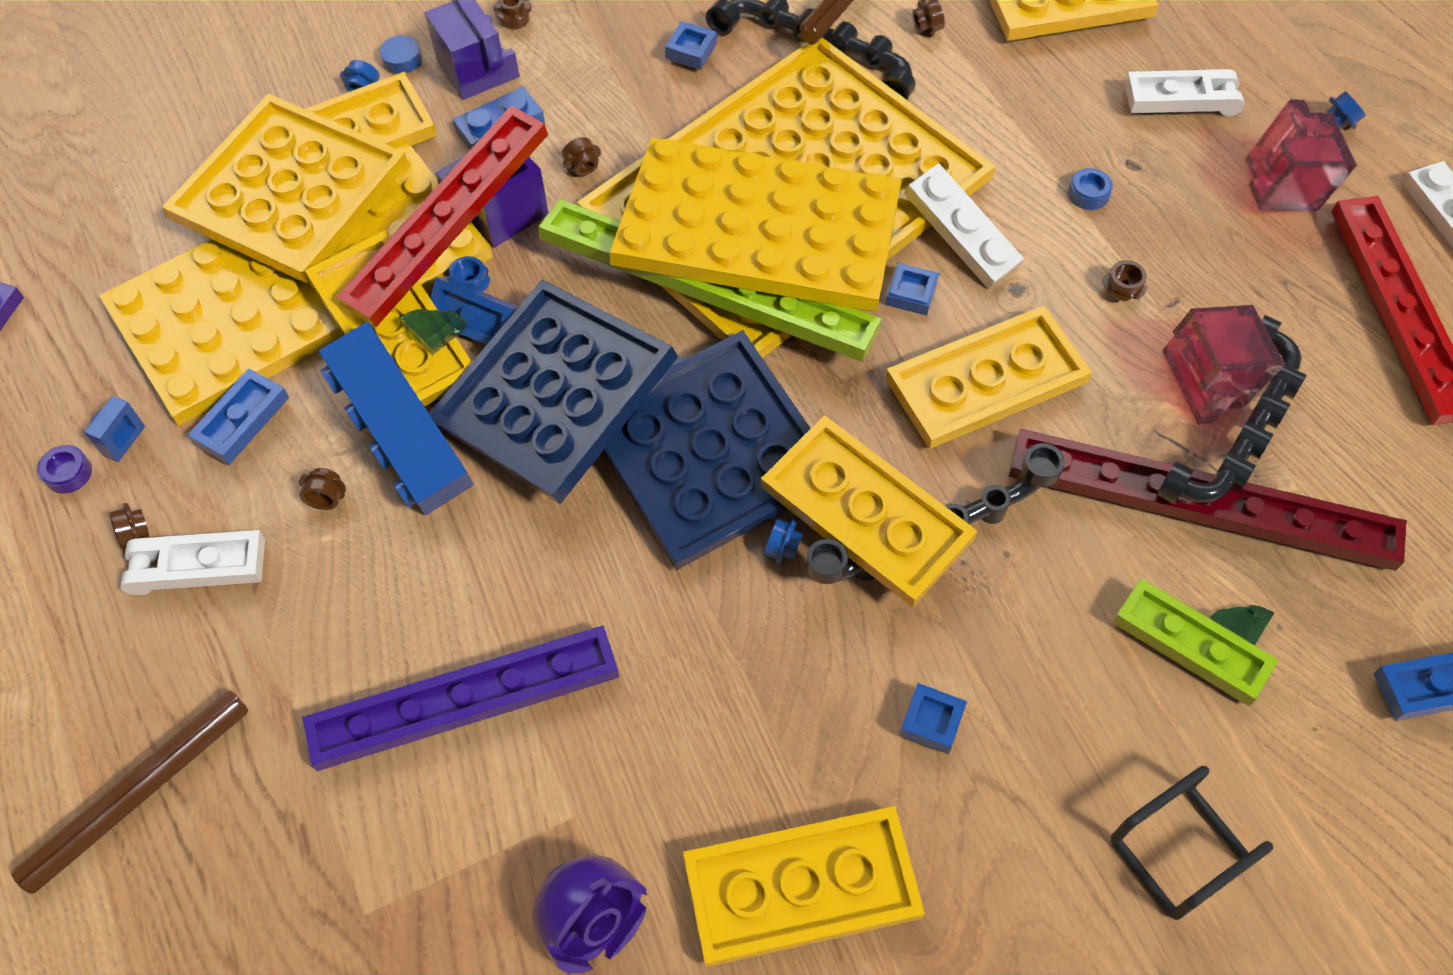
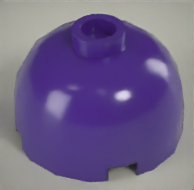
(586, 910)

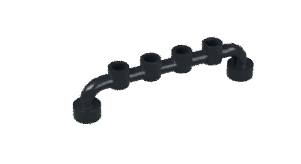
(725, 16)
(1253, 436)
(1041, 467)

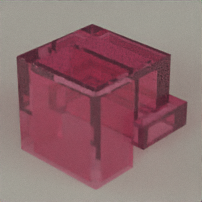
(1299, 160)
(1221, 359)

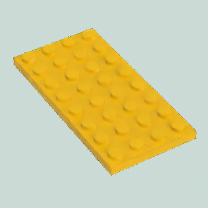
(222, 312)

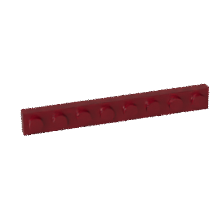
(1253, 511)

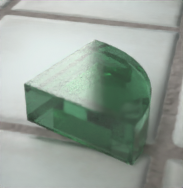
(433, 327)
(1244, 621)

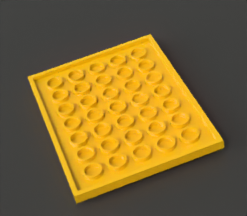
(821, 113)

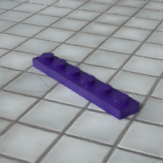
(459, 698)

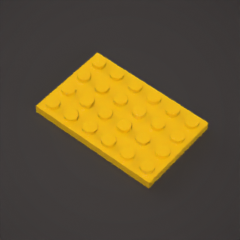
(759, 224)

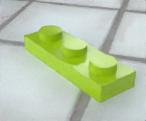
(1195, 642)

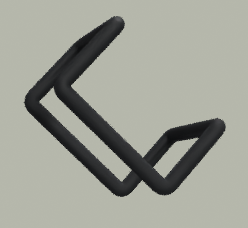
(1188, 785)

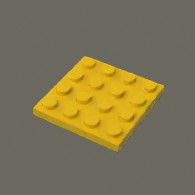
(286, 186)

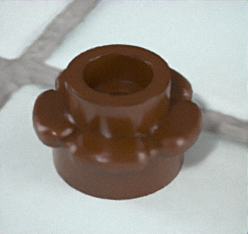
(513, 13)
(928, 17)
(581, 156)
(1126, 281)
(321, 489)
(128, 525)

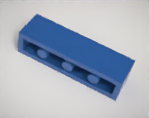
(396, 419)

